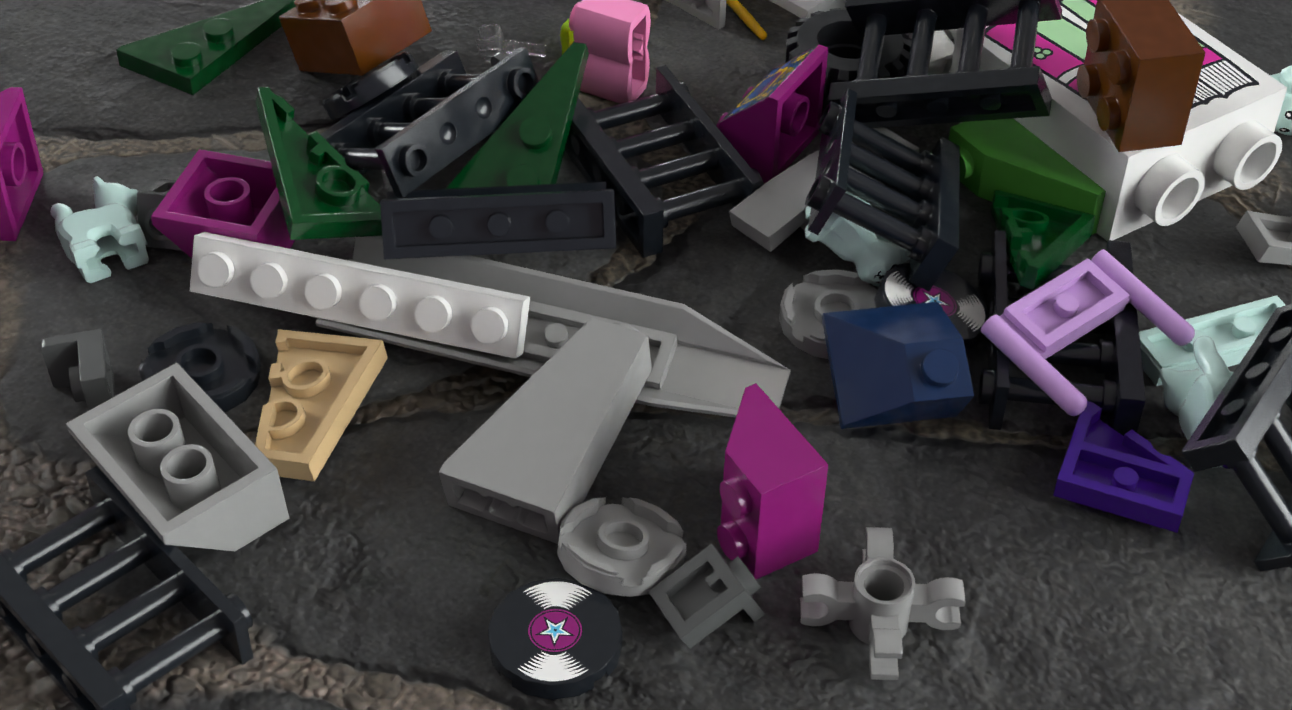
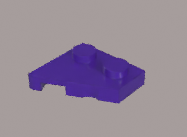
(1122, 474)

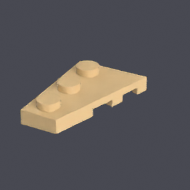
(314, 397)

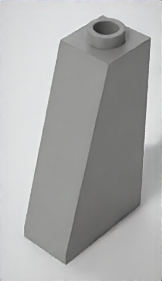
(552, 433)

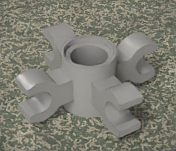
(881, 602)

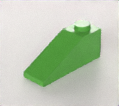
(1016, 161)

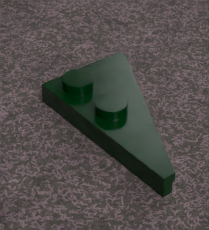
(204, 49)
(535, 135)
(314, 183)
(1038, 234)

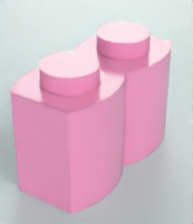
(616, 45)

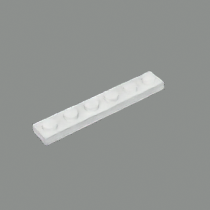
(360, 294)

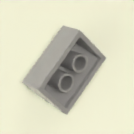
(183, 463)

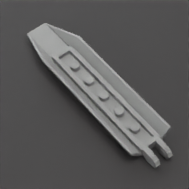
(692, 358)

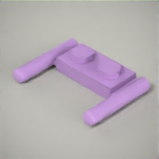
(1068, 310)

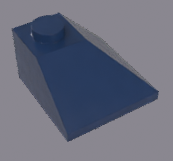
(896, 364)

